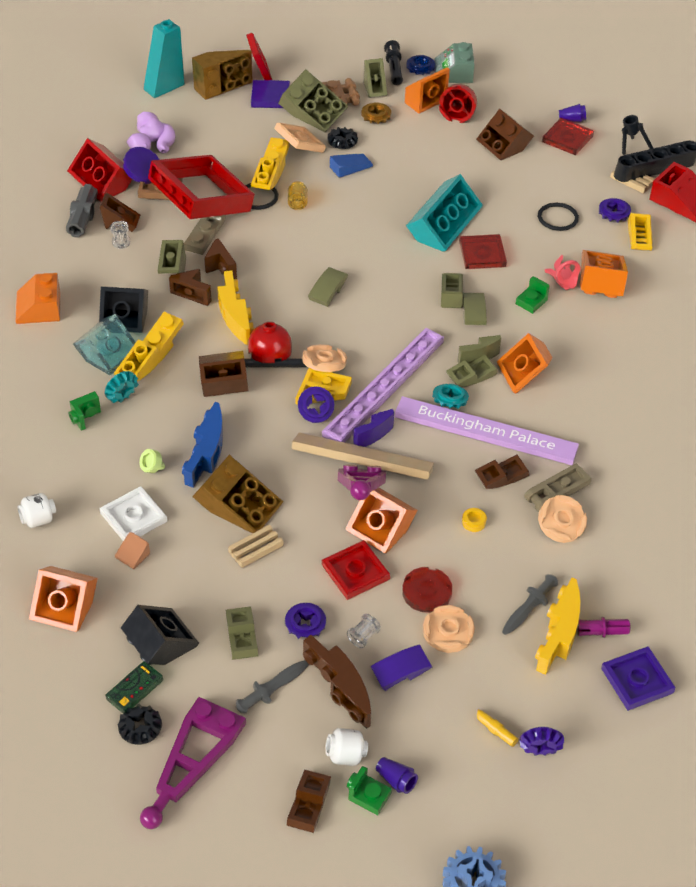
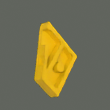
(336, 384)

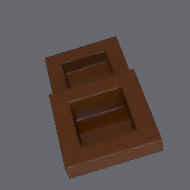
(502, 474)
(308, 801)

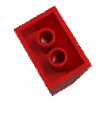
(100, 169)

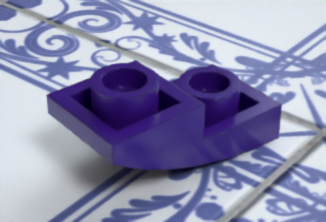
(370, 433)
(401, 665)

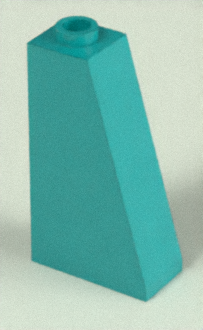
(165, 60)

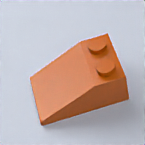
(603, 273)

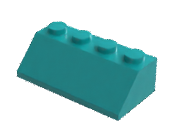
(445, 214)

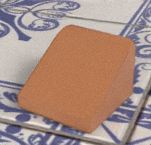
(133, 550)

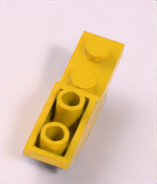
(271, 165)
(234, 309)
(152, 350)
(562, 626)

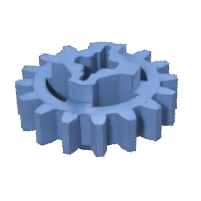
(460, 875)

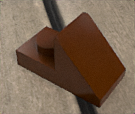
(114, 210)
(219, 259)
(189, 286)

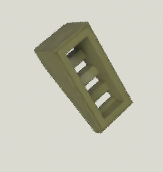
(452, 290)

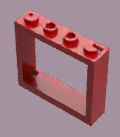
(165, 176)

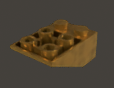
(221, 71)
(238, 496)

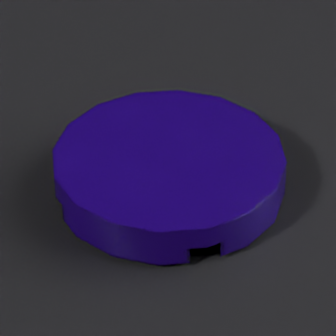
(138, 162)

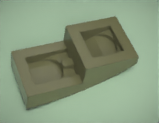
(327, 285)
(474, 309)
(486, 346)
(472, 373)
(241, 633)

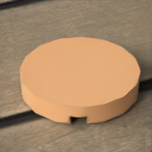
(324, 359)
(562, 519)
(448, 629)

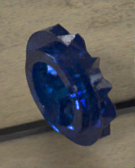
(426, 65)

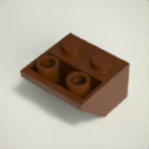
(504, 136)
(223, 373)

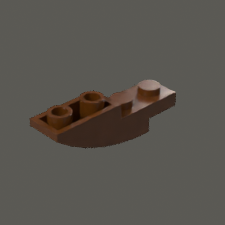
(346, 682)

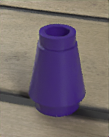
(573, 113)
(397, 775)

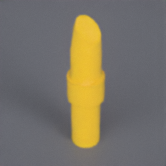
(497, 728)

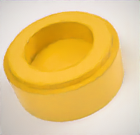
(474, 519)

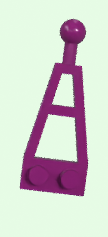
(361, 481)
(210, 719)

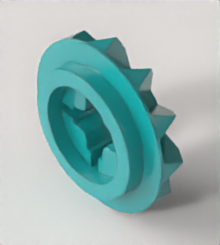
(121, 386)
(458, 397)

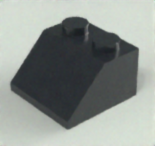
(128, 305)
(158, 634)

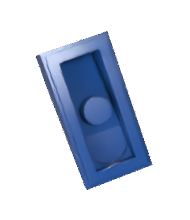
(348, 164)

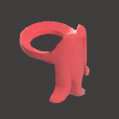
(565, 277)

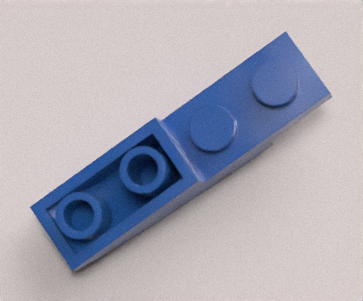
(207, 448)

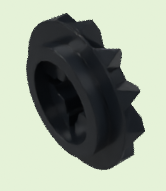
(336, 139)
(144, 733)

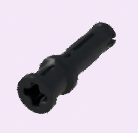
(394, 57)

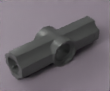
(82, 210)

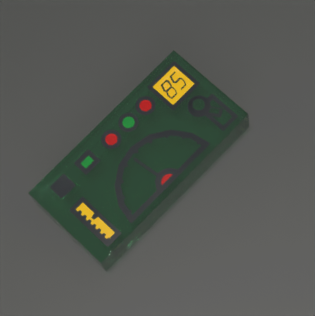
(134, 687)

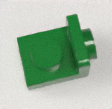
(534, 295)
(84, 407)
(367, 791)

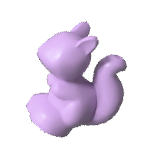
(152, 131)

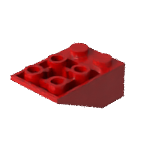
(676, 190)

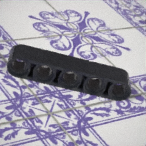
(654, 160)

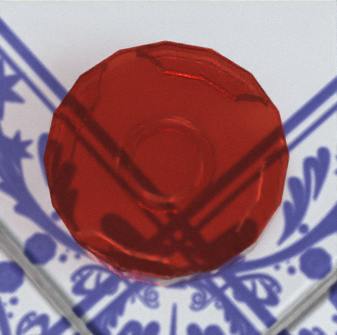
(426, 589)

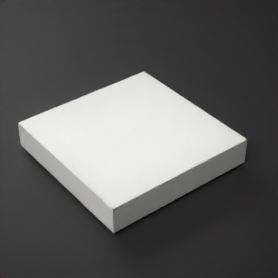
(133, 513)

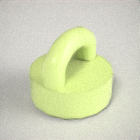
(151, 461)

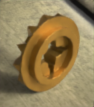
(382, 111)

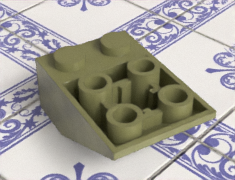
(312, 102)

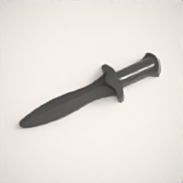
(535, 598)
(264, 691)

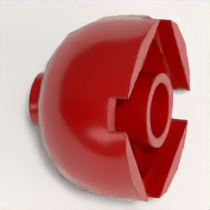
(458, 103)
(269, 343)

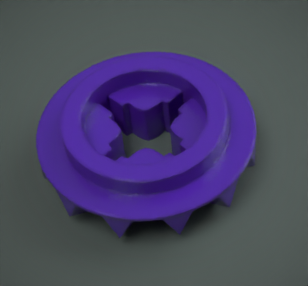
(608, 205)
(320, 395)
(305, 611)
(541, 741)

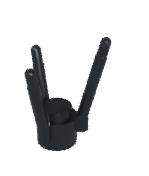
(632, 127)

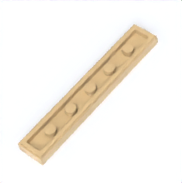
(362, 455)

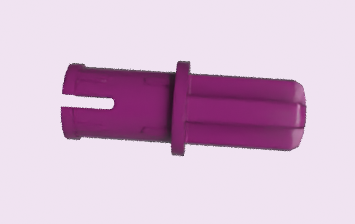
(604, 627)

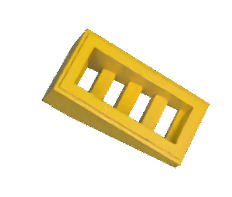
(640, 220)

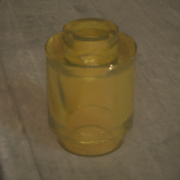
(297, 195)

